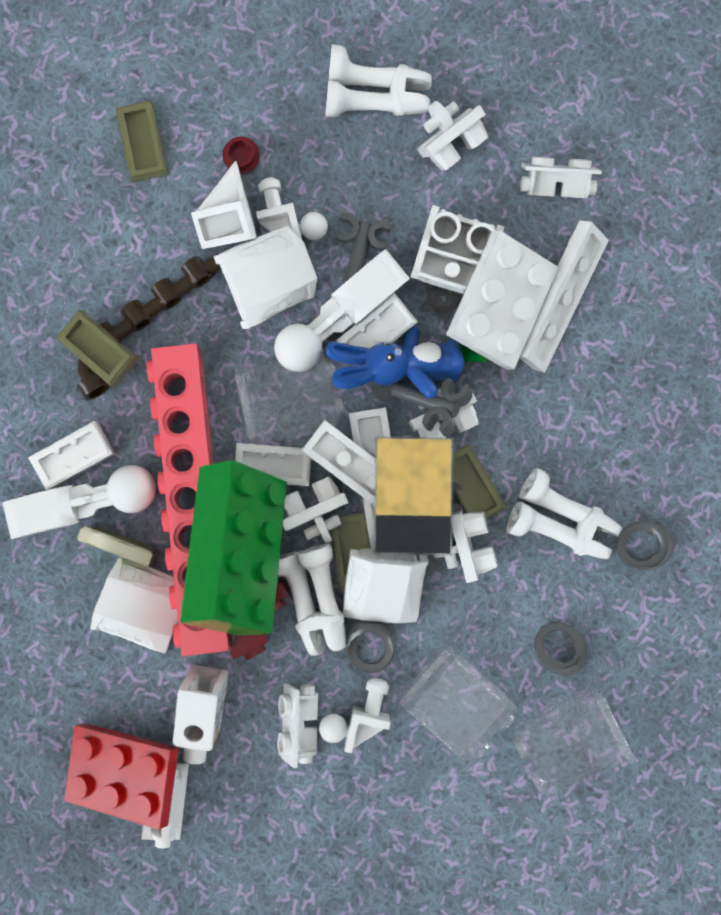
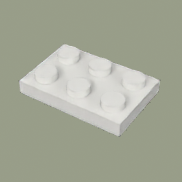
(502, 300)

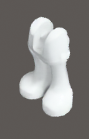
(398, 79)
(525, 518)
(311, 624)

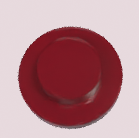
(244, 152)

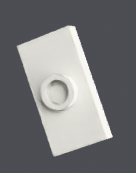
(382, 324)
(71, 455)
(278, 461)

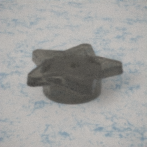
(443, 309)

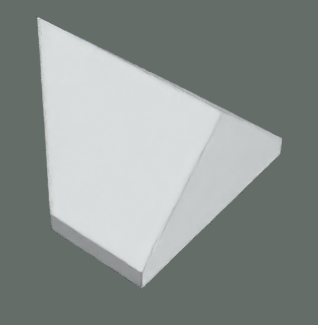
(225, 213)

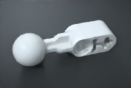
(351, 302)
(128, 490)

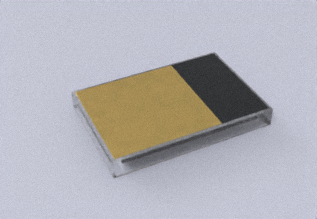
(413, 496)

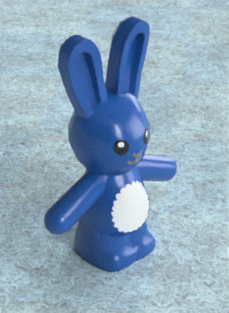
(389, 363)

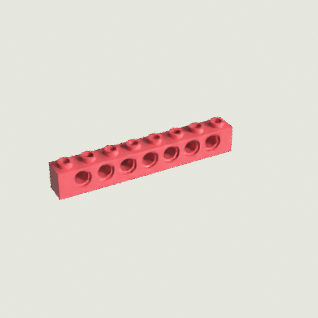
(167, 365)

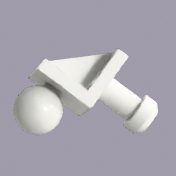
(312, 225)
(363, 721)

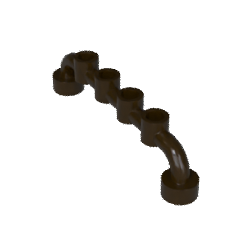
(139, 316)

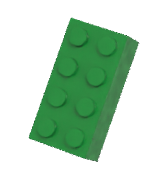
(234, 550)

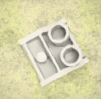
(451, 250)
(268, 275)
(383, 587)
(137, 605)

